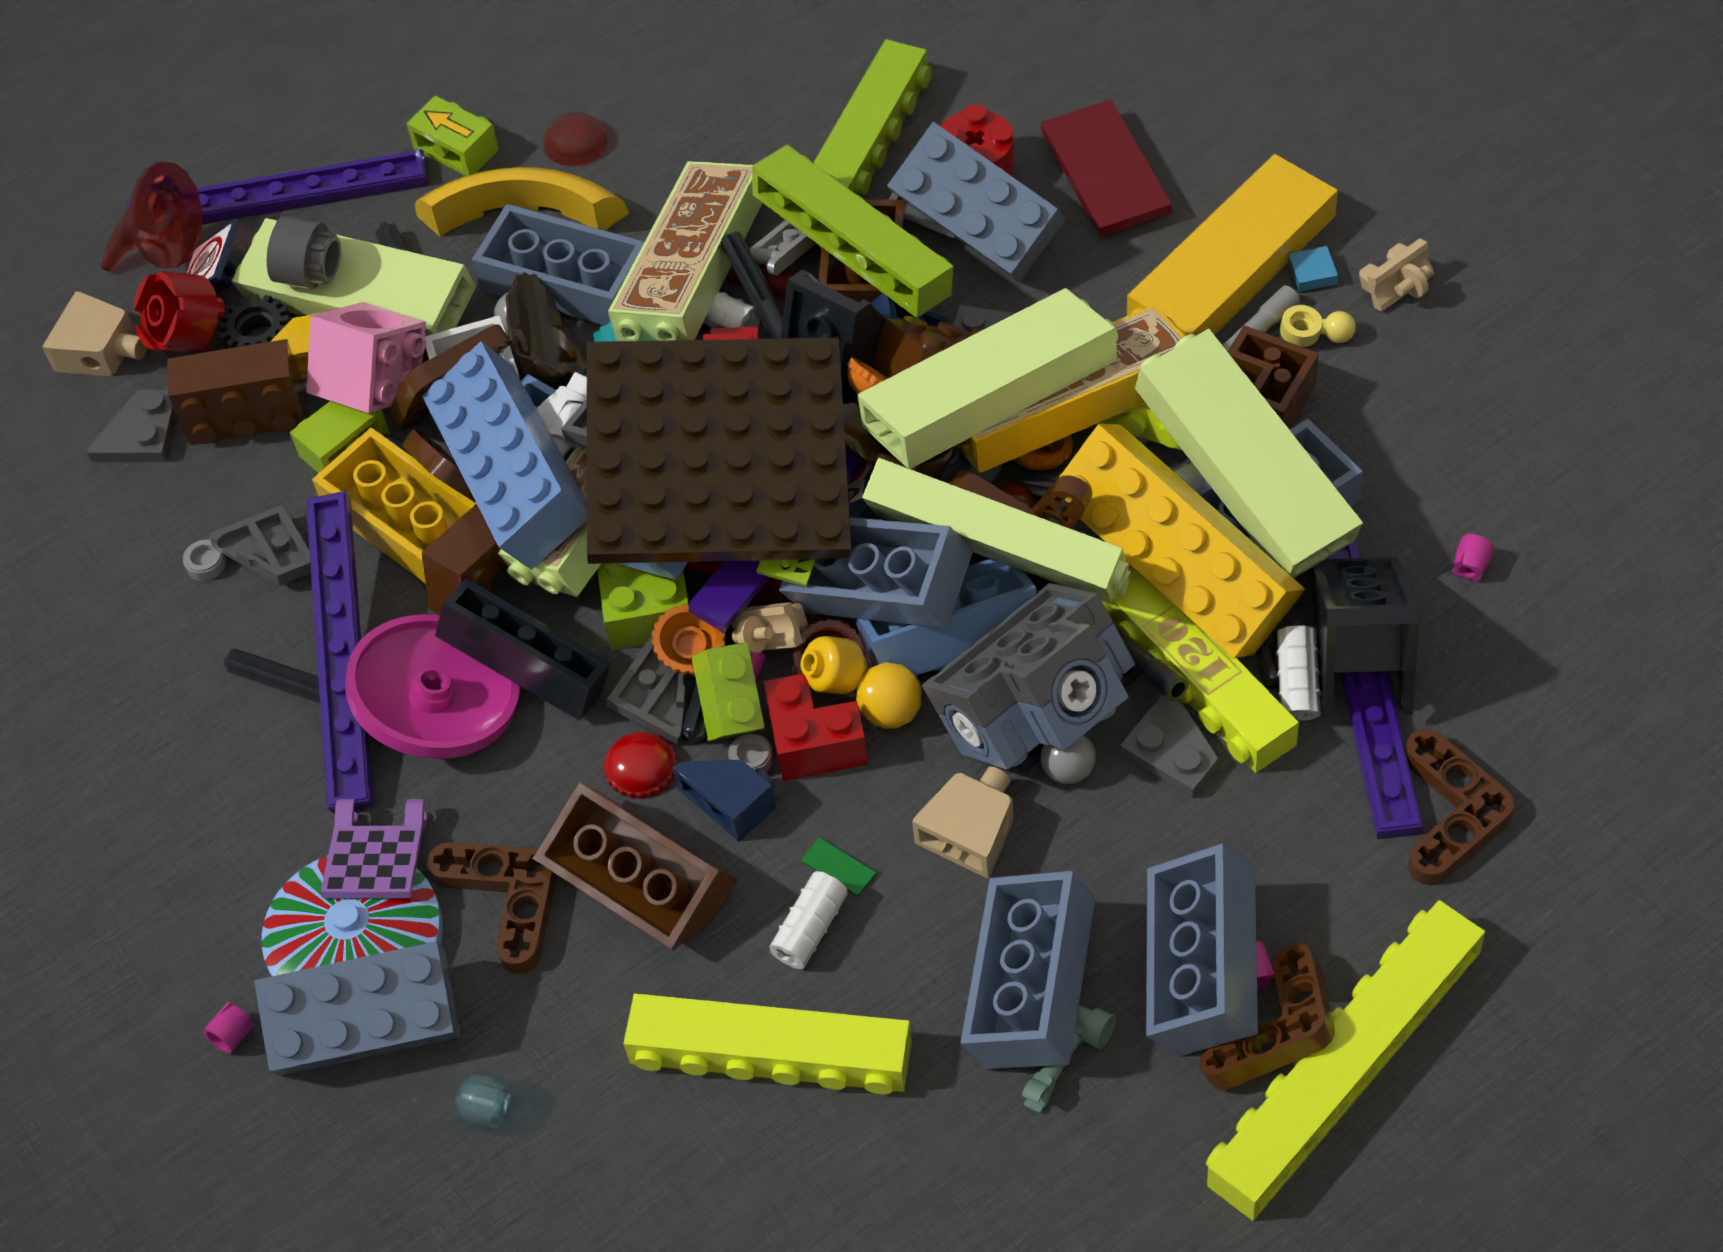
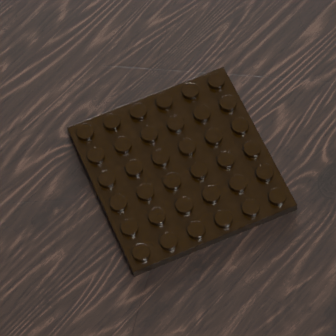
(716, 451)

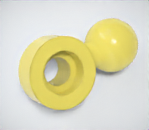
(1337, 327)

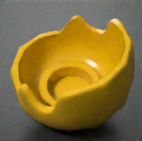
(889, 695)

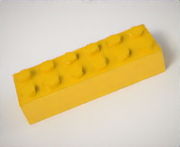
(1181, 542)

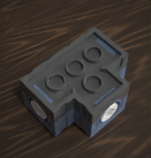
(1034, 679)

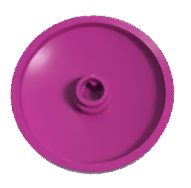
(426, 693)

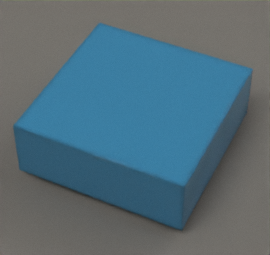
(1312, 269)

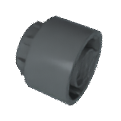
(302, 253)

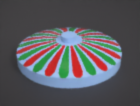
(317, 931)

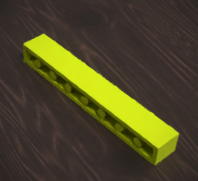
(1325, 1084)

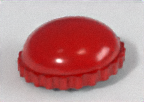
(640, 765)

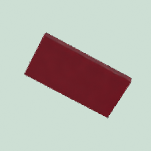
(1105, 167)

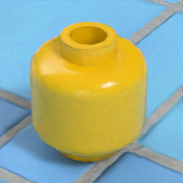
(833, 665)

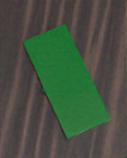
(836, 863)

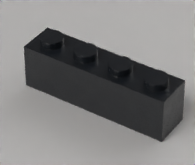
(522, 649)

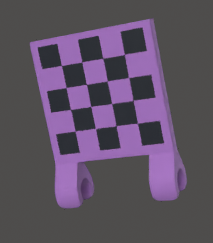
(373, 858)

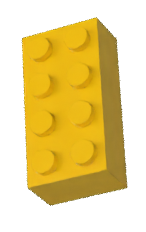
(392, 498)

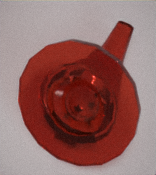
(160, 220)

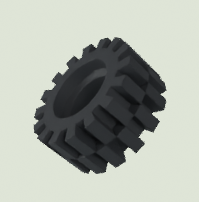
(250, 316)

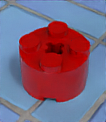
(984, 133)
(177, 312)

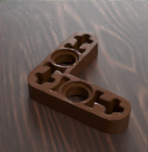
(409, 404)
(436, 461)
(1052, 501)
(1468, 803)
(519, 888)
(1294, 1023)

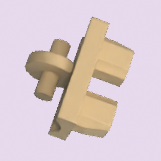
(1401, 275)
(770, 626)

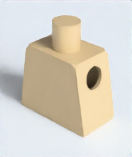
(92, 338)
(967, 820)

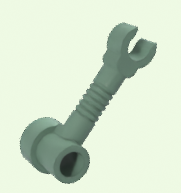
(1092, 1028)

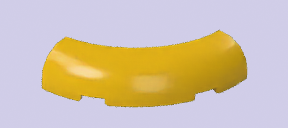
(522, 187)

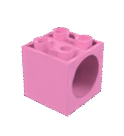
(362, 355)

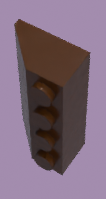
(633, 867)

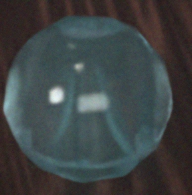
(483, 1101)

